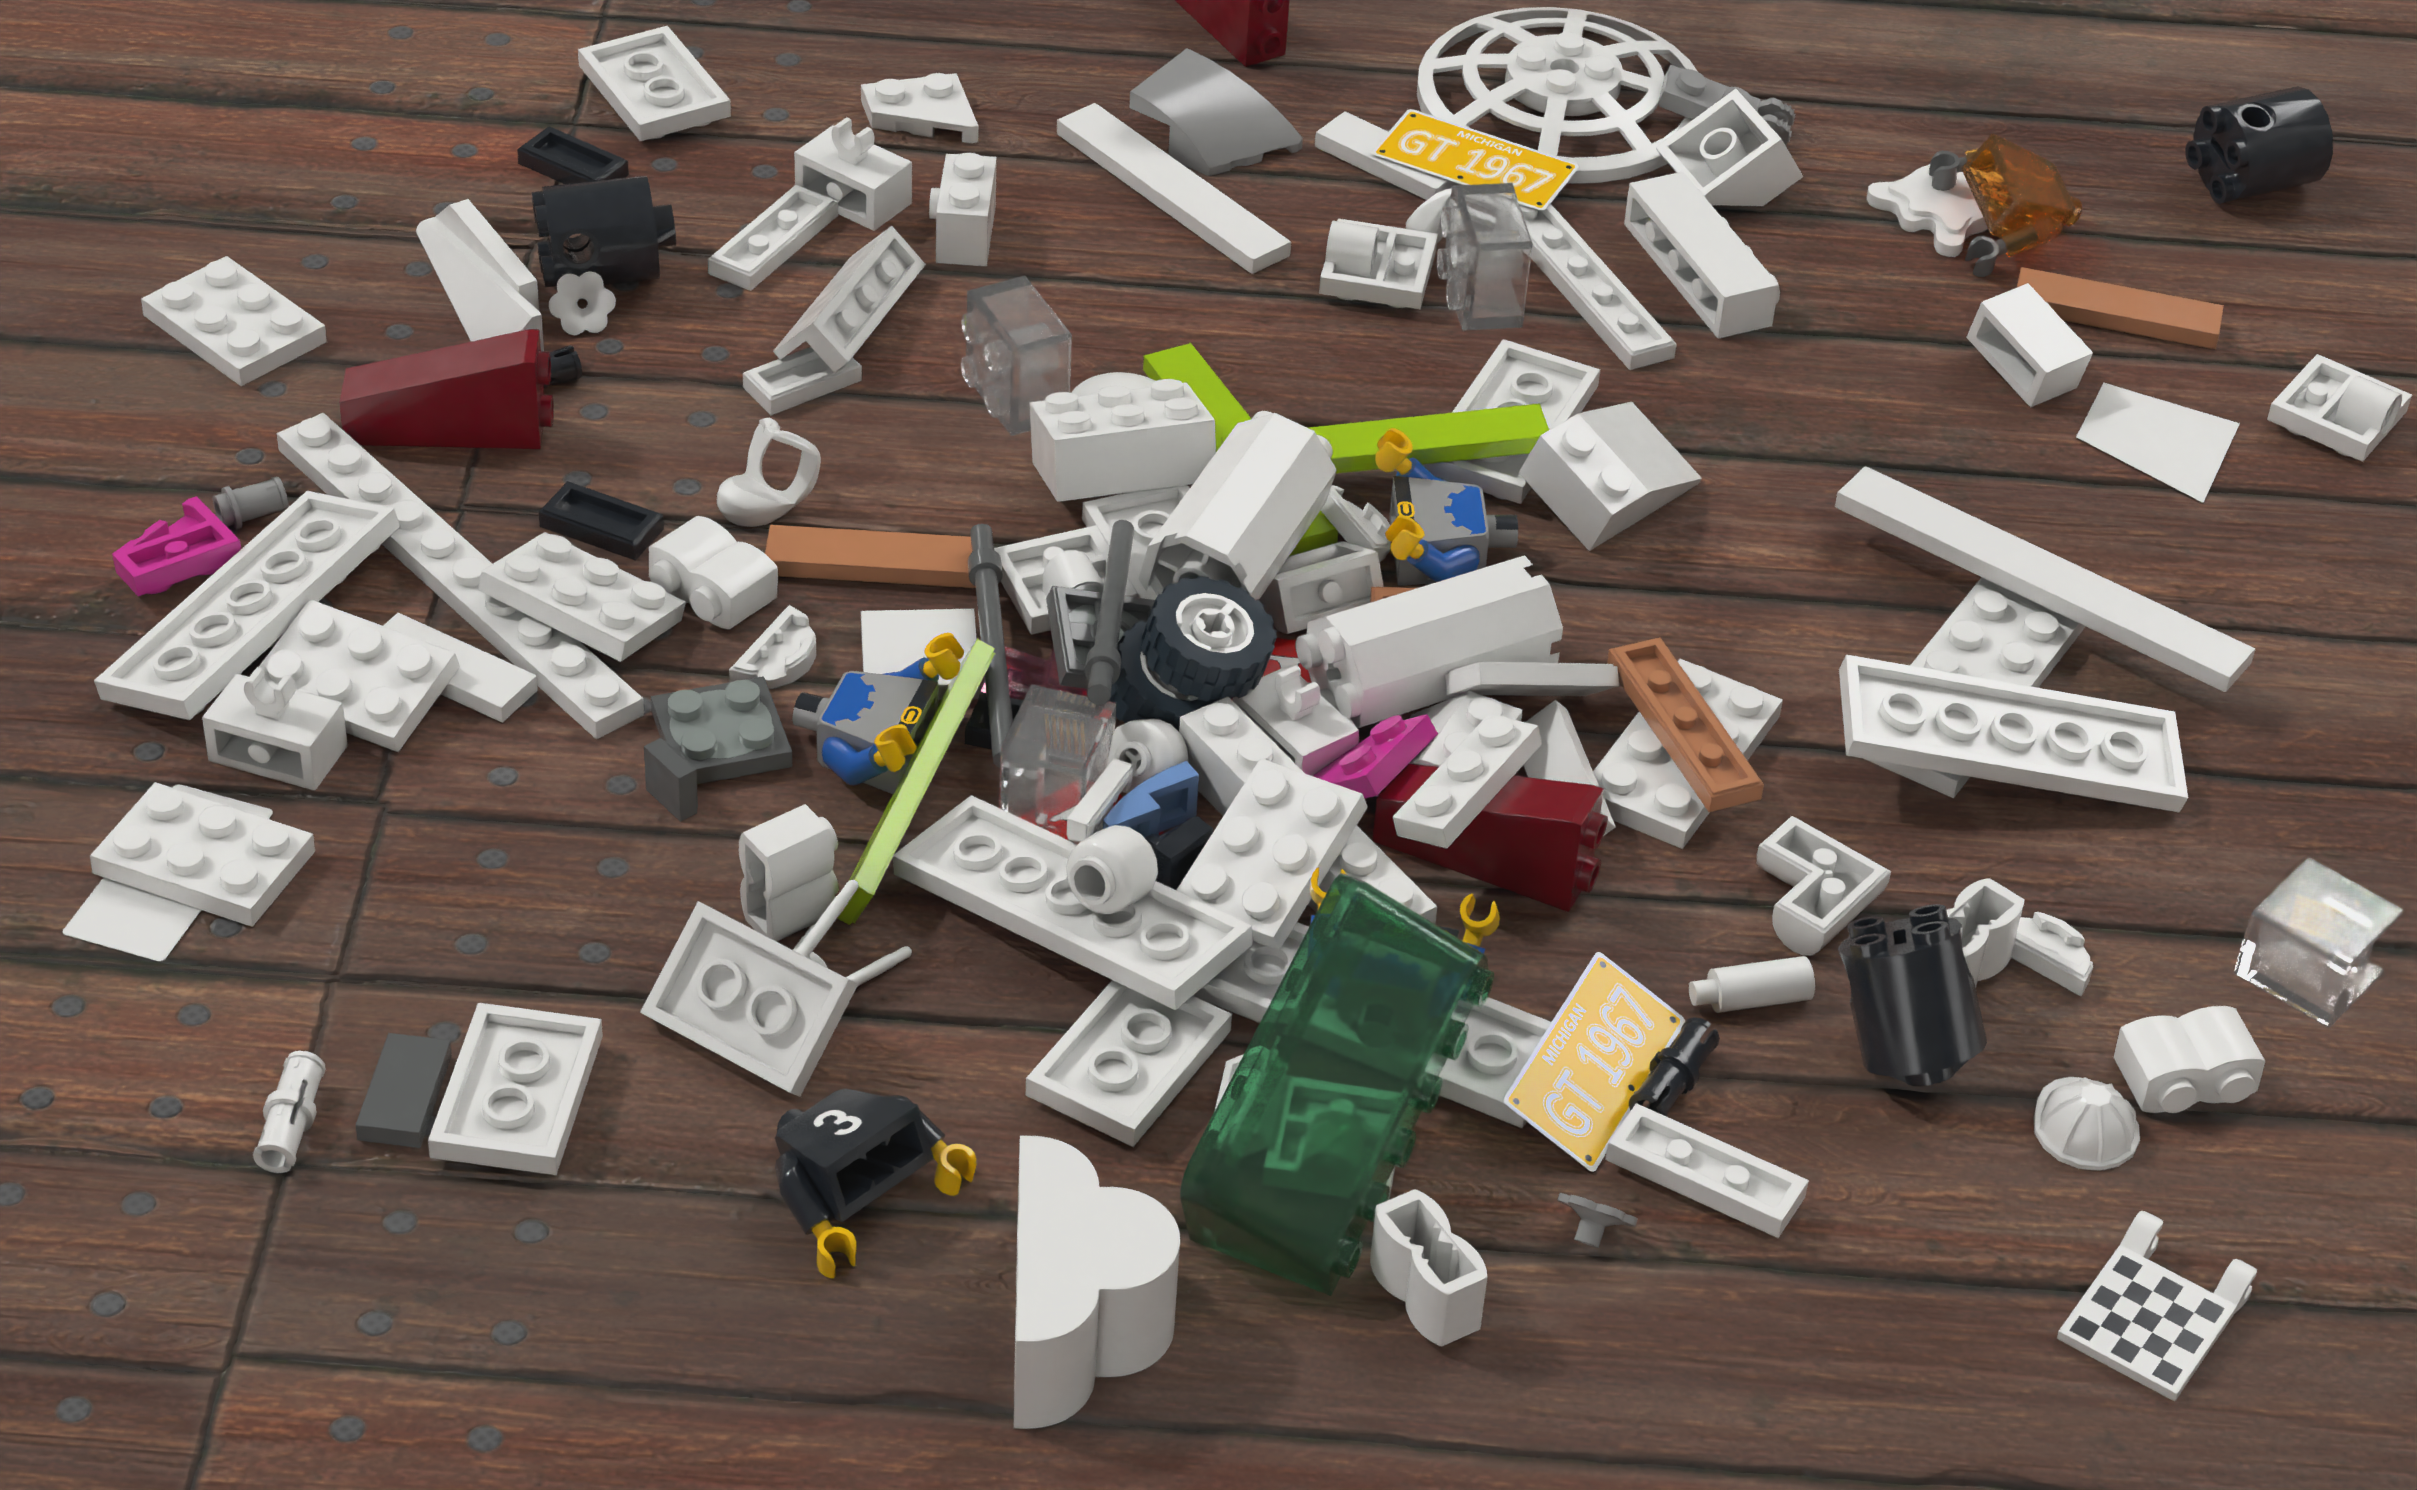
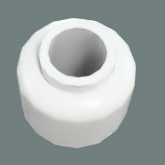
(1149, 746)
(1112, 869)

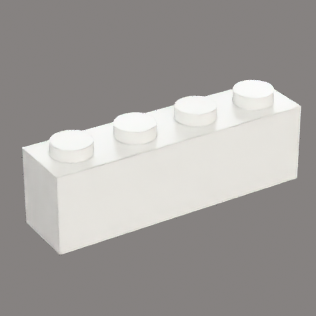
(1701, 255)

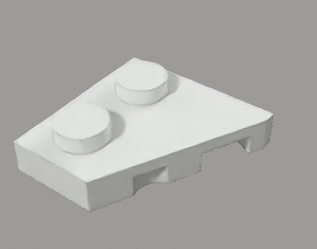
(920, 106)

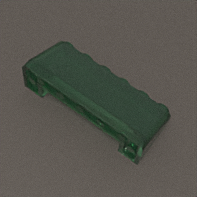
(1333, 1087)

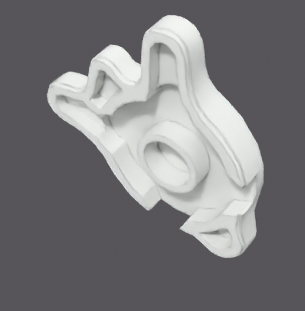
(1947, 213)

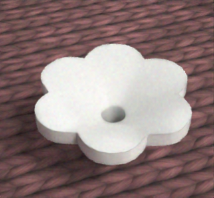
(588, 287)

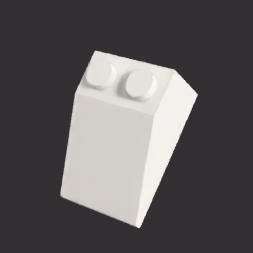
(1606, 471)

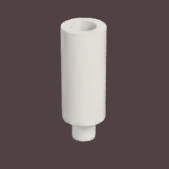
(1755, 985)

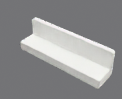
(855, 300)

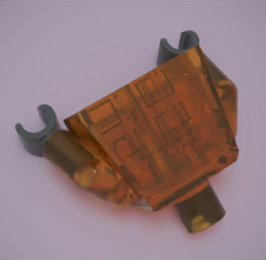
(2015, 193)

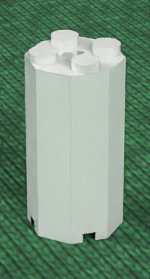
(1245, 507)
(1399, 648)

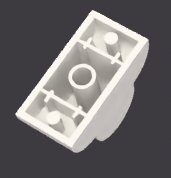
(1088, 1282)

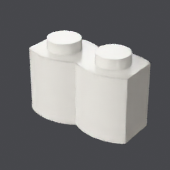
(713, 572)
(787, 872)
(1989, 925)
(2189, 1059)
(1428, 1267)

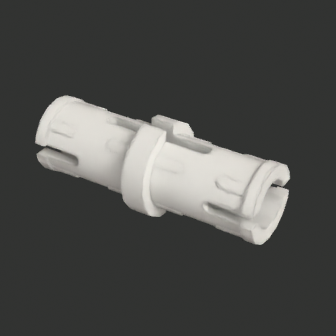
(289, 1112)

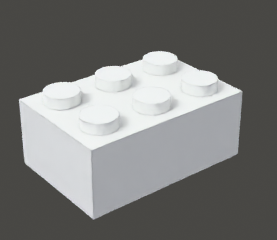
(1121, 440)

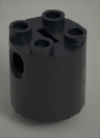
(2261, 144)
(615, 227)
(1912, 996)

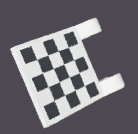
(2151, 1318)

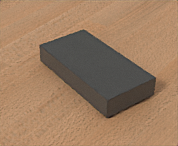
(403, 1090)

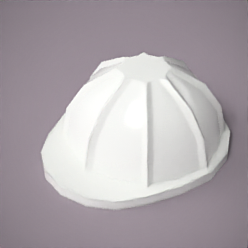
(2086, 1124)

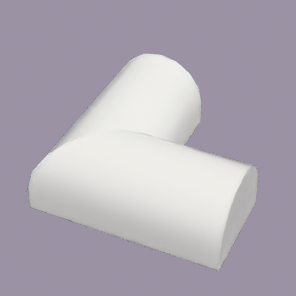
(1827, 883)

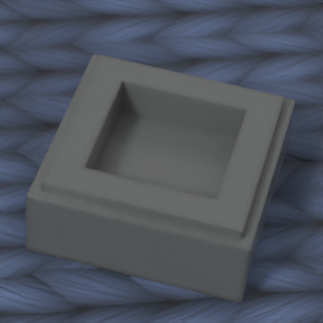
(671, 779)

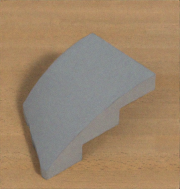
(1212, 115)

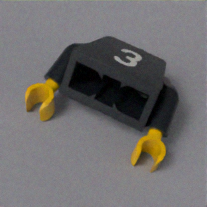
(852, 1153)

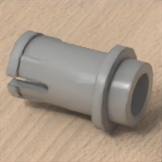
(250, 502)

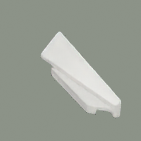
(480, 273)

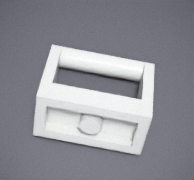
(1321, 584)

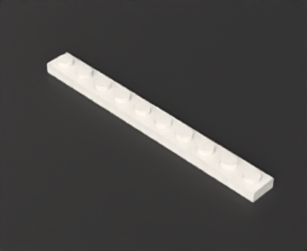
(453, 571)

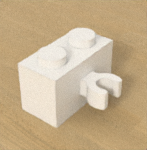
(861, 176)
(1299, 719)
(275, 730)

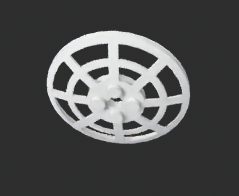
(1560, 78)

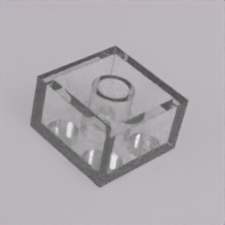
(1485, 256)
(1014, 350)

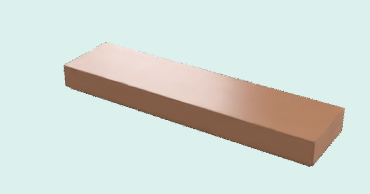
(2127, 308)
(870, 556)
(1685, 725)

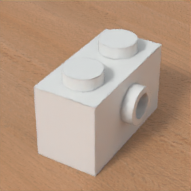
(964, 209)
(2029, 345)

